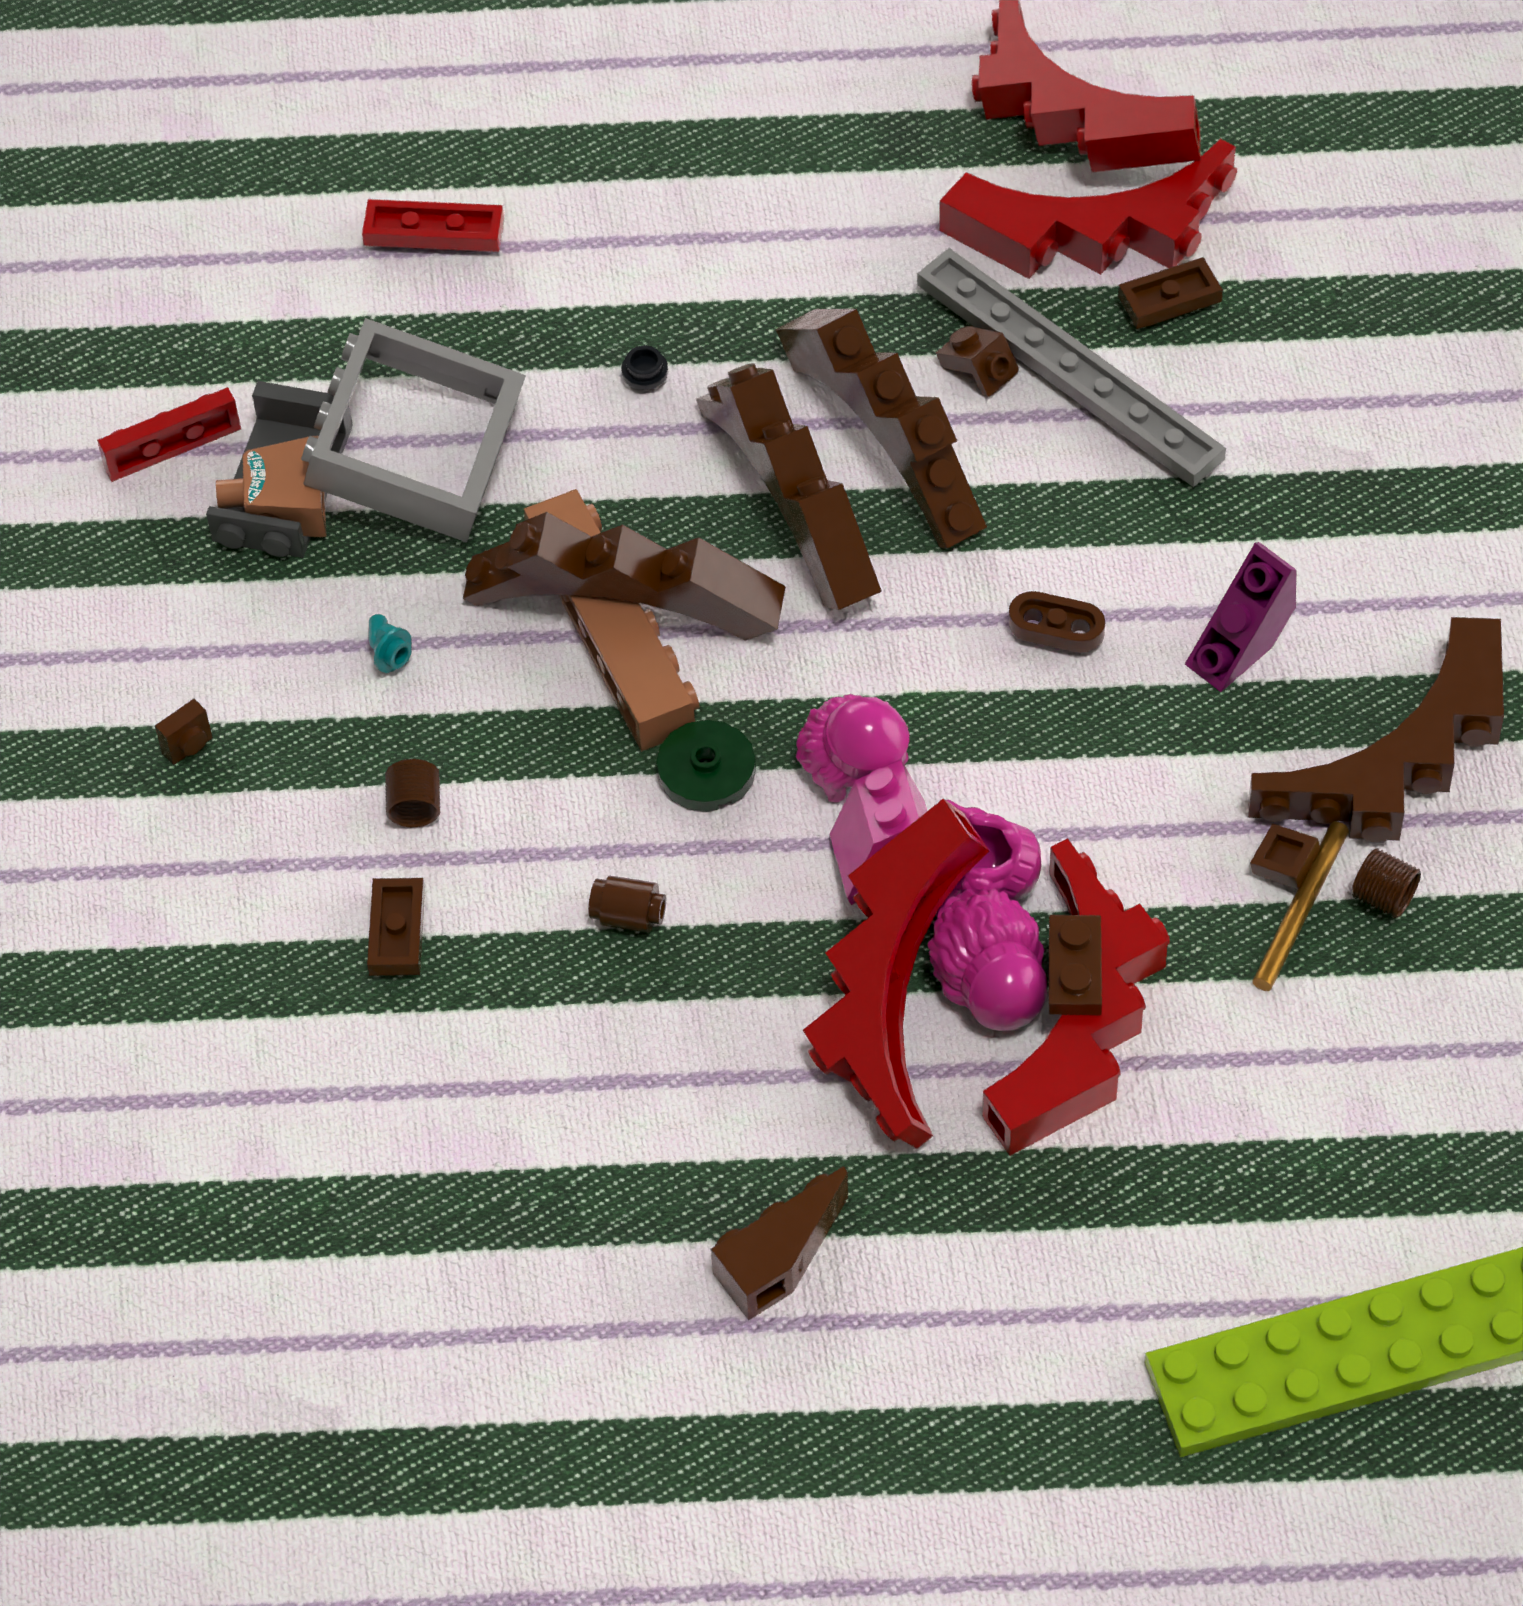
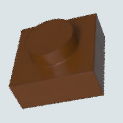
(184, 732)
(1285, 856)

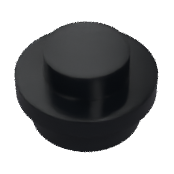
(644, 368)

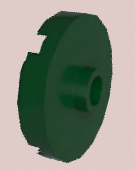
(706, 784)

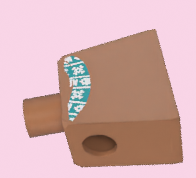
(275, 487)

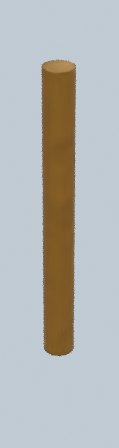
(1300, 907)

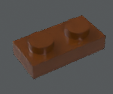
(1170, 293)
(396, 926)
(1075, 965)

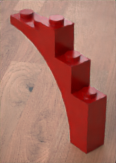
(1109, 125)
(1092, 230)
(873, 963)
(1073, 1066)

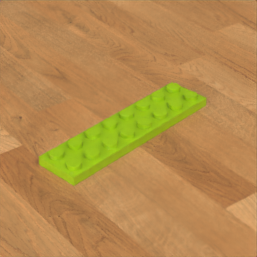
(1341, 1353)

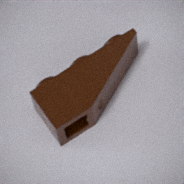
(772, 1253)

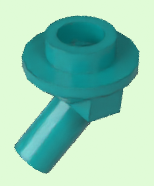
(390, 644)

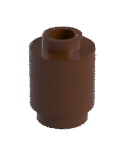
(627, 903)

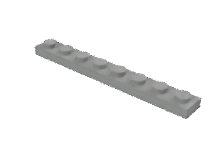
(1073, 367)

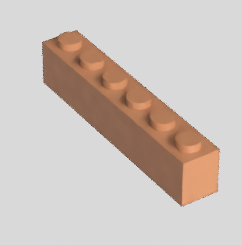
(625, 644)

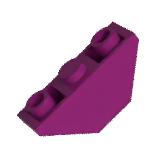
(1246, 618)

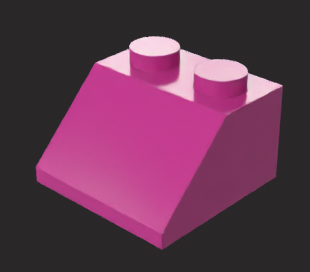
(873, 815)

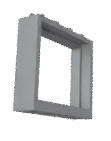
(390, 491)

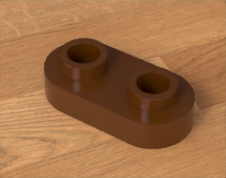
(1058, 621)

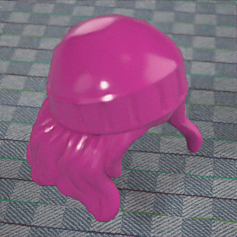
(850, 740)
(1011, 863)
(989, 958)

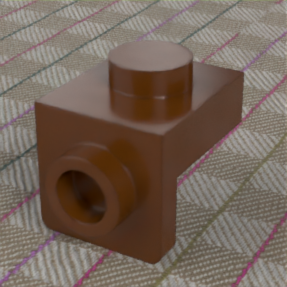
(981, 354)

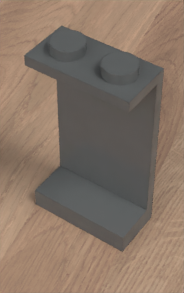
(282, 416)

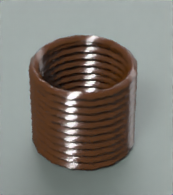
(412, 793)
(1386, 883)

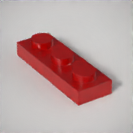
(433, 225)
(169, 434)

